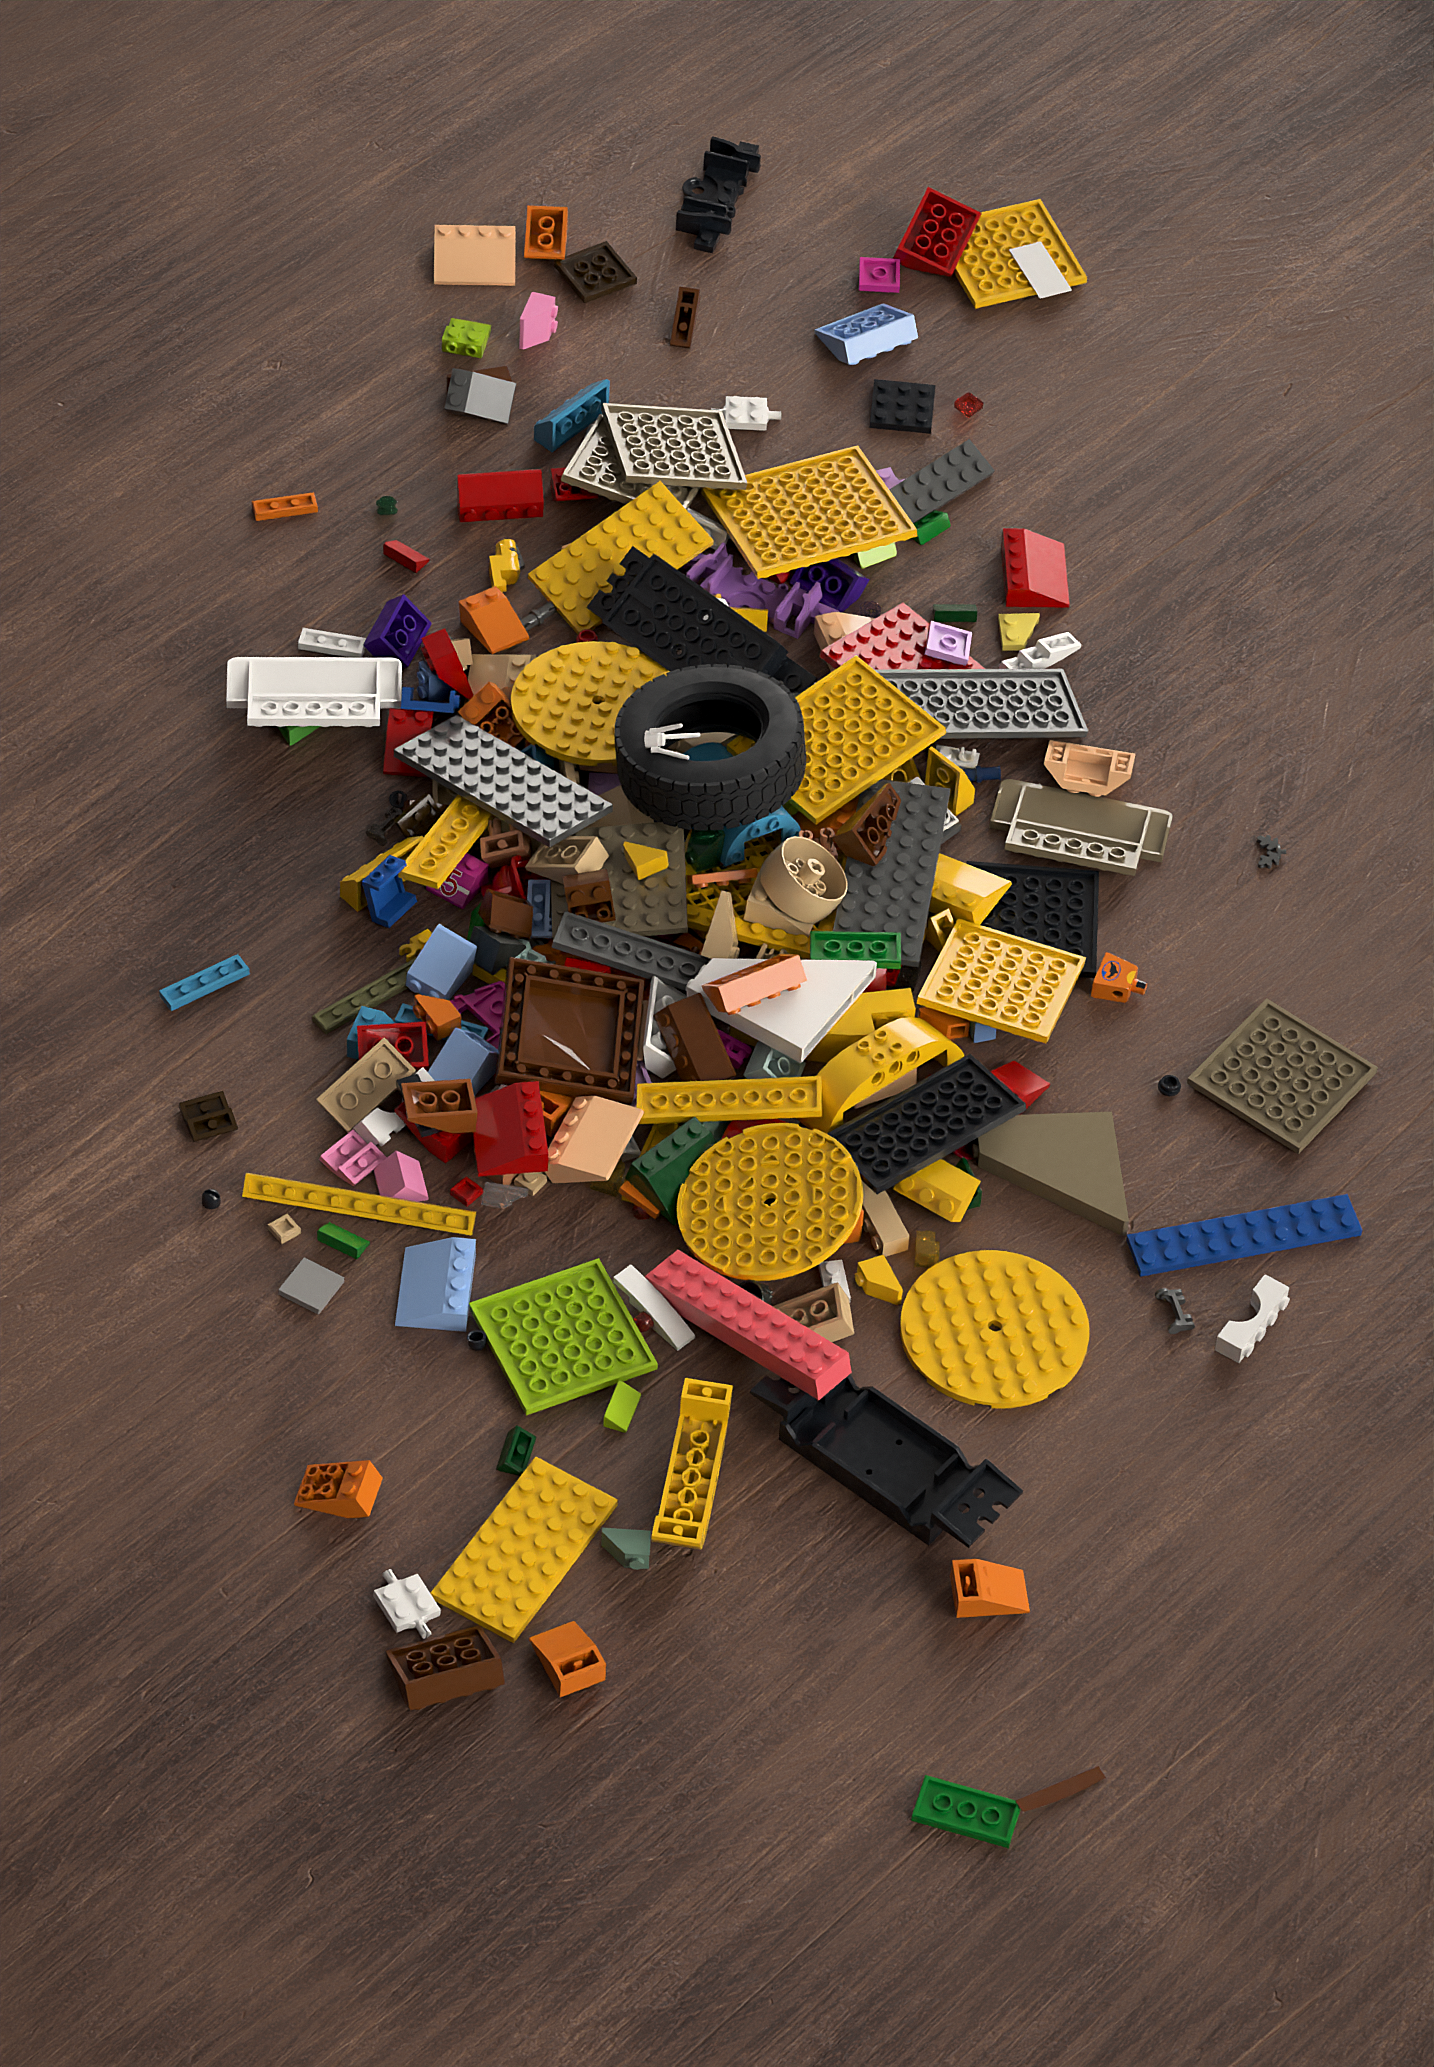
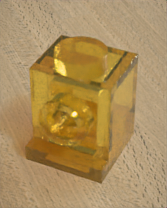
(926, 1249)

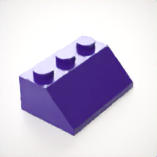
(838, 582)
(397, 631)

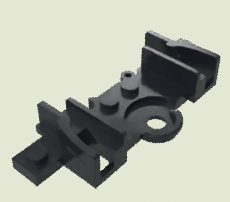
(711, 212)

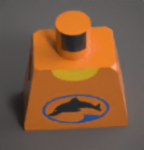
(1116, 980)

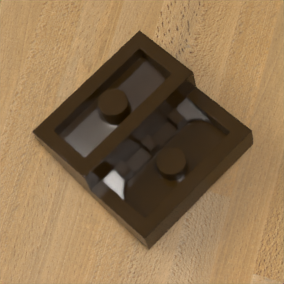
(419, 817)
(208, 1116)

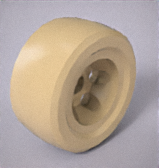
(803, 879)

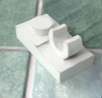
(960, 757)
(834, 1272)

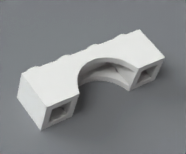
(380, 1124)
(1238, 1338)

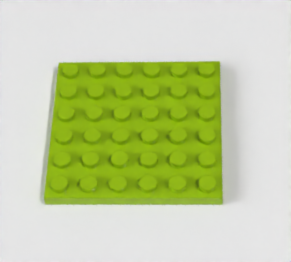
(563, 1336)

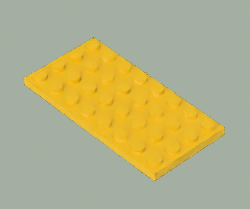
(650, 523)
(524, 1549)

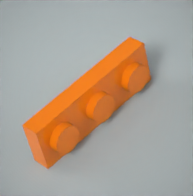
(722, 877)

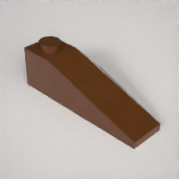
(867, 830)

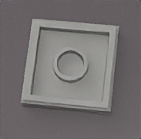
(311, 1286)

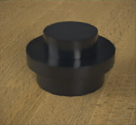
(1169, 1085)

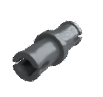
(537, 617)

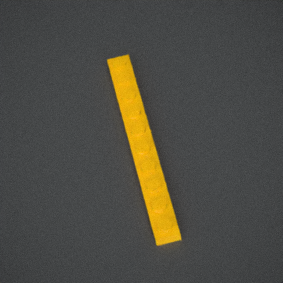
(359, 1204)

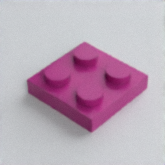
(879, 274)

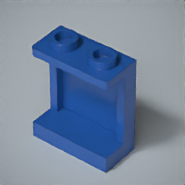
(408, 703)
(386, 892)

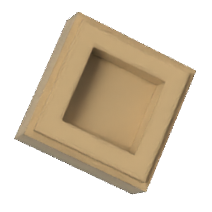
(284, 1228)

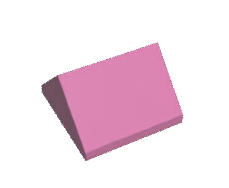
(400, 1178)

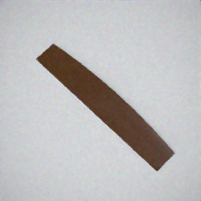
(1061, 1790)

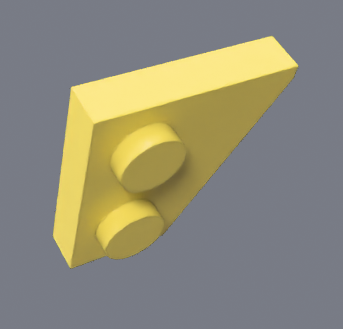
(1016, 630)

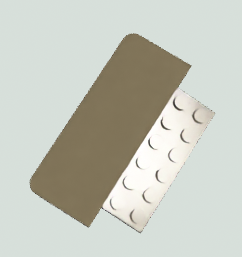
(1079, 827)

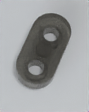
(908, 978)

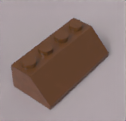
(694, 1041)

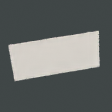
(1040, 270)

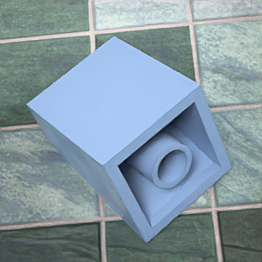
(441, 965)
(465, 1057)

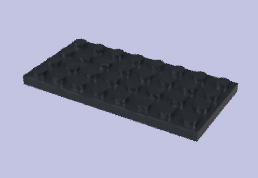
(927, 1122)

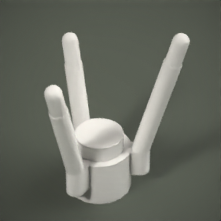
(655, 739)

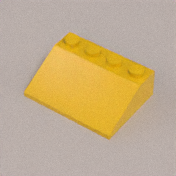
(965, 890)

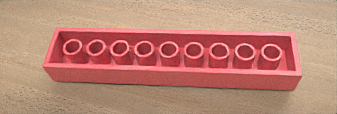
(750, 1325)

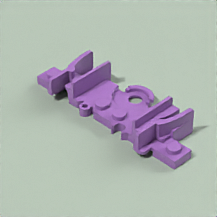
(757, 593)

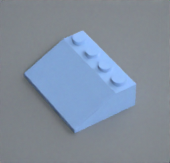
(868, 333)
(437, 1284)

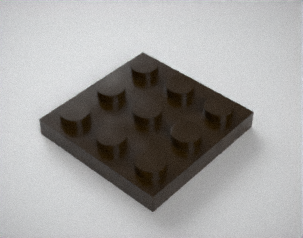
(595, 272)

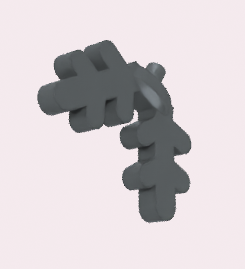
(1271, 856)

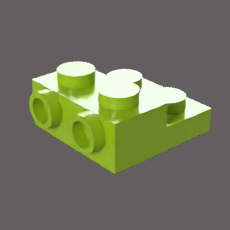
(465, 338)

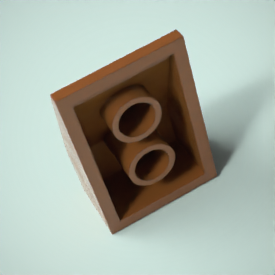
(441, 1104)

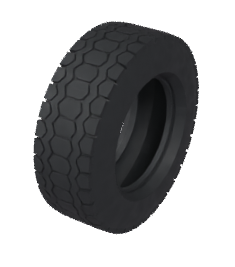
(719, 790)

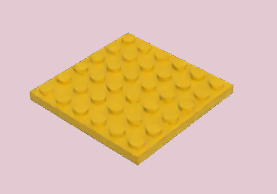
(988, 267)
(1001, 981)

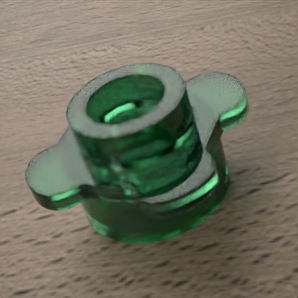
(386, 506)

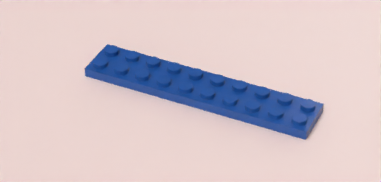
(1243, 1235)

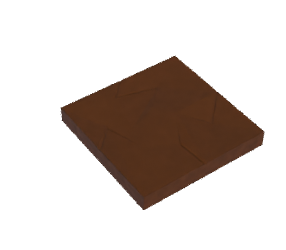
(570, 1030)

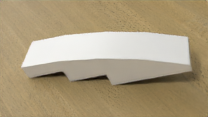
(1044, 654)
(650, 1300)

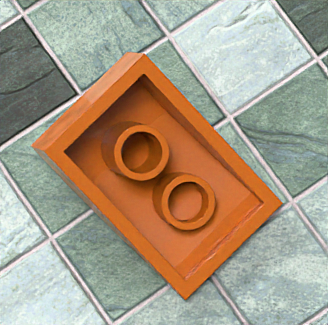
(546, 232)
(492, 620)

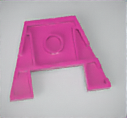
(486, 1006)

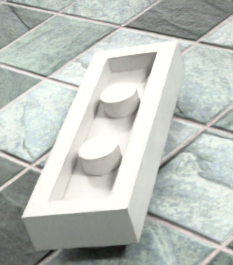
(331, 643)

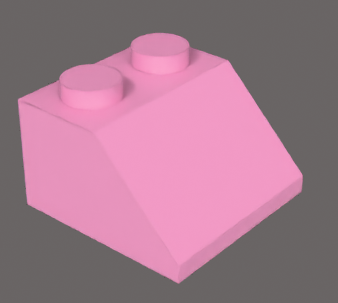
(537, 320)

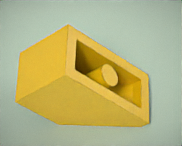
(879, 1280)

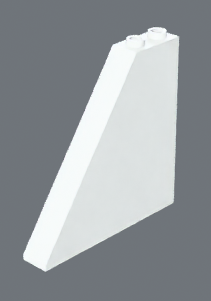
(796, 1017)

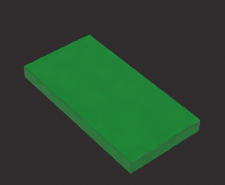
(865, 946)
(966, 1811)

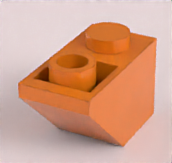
(439, 1015)
(947, 1024)

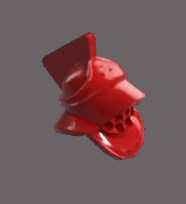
(512, 879)

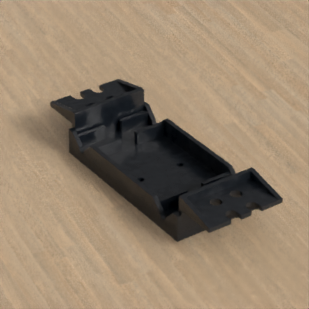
(665, 611)
(915, 1483)

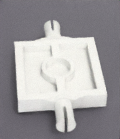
(747, 413)
(407, 1603)

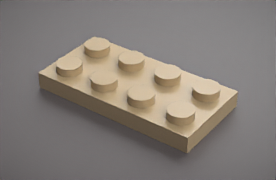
(365, 1085)

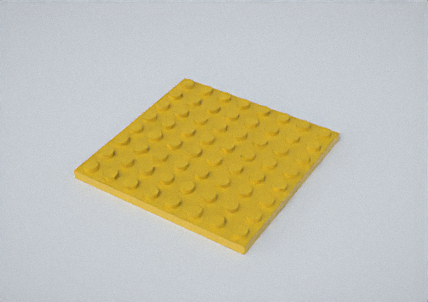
(810, 512)

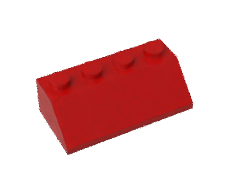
(500, 495)

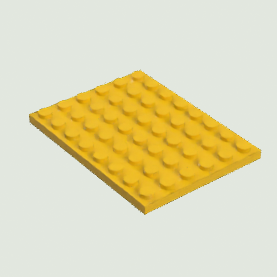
(854, 736)

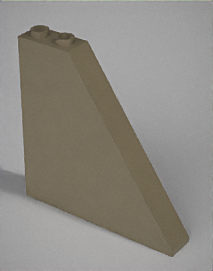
(1063, 1160)

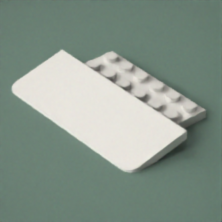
(314, 690)

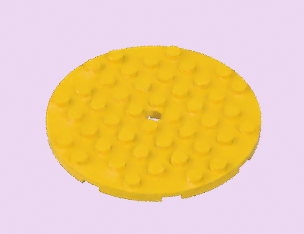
(558, 696)
(813, 1208)
(950, 1337)

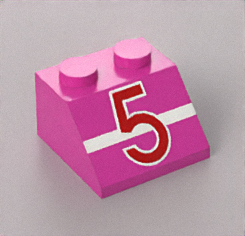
(463, 881)

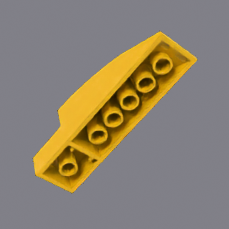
(863, 1017)

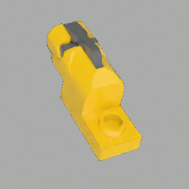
(505, 564)

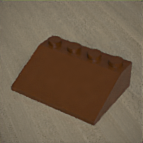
(446, 1667)

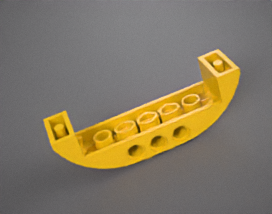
(877, 1063)
(694, 1464)

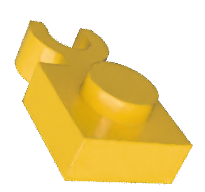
(416, 945)

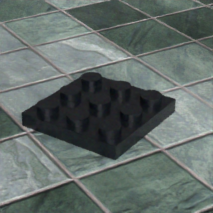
(902, 406)

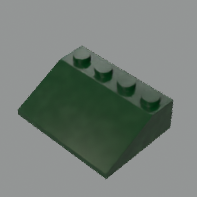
(667, 1165)

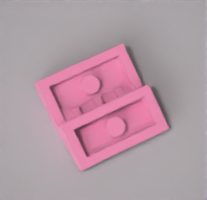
(352, 1158)

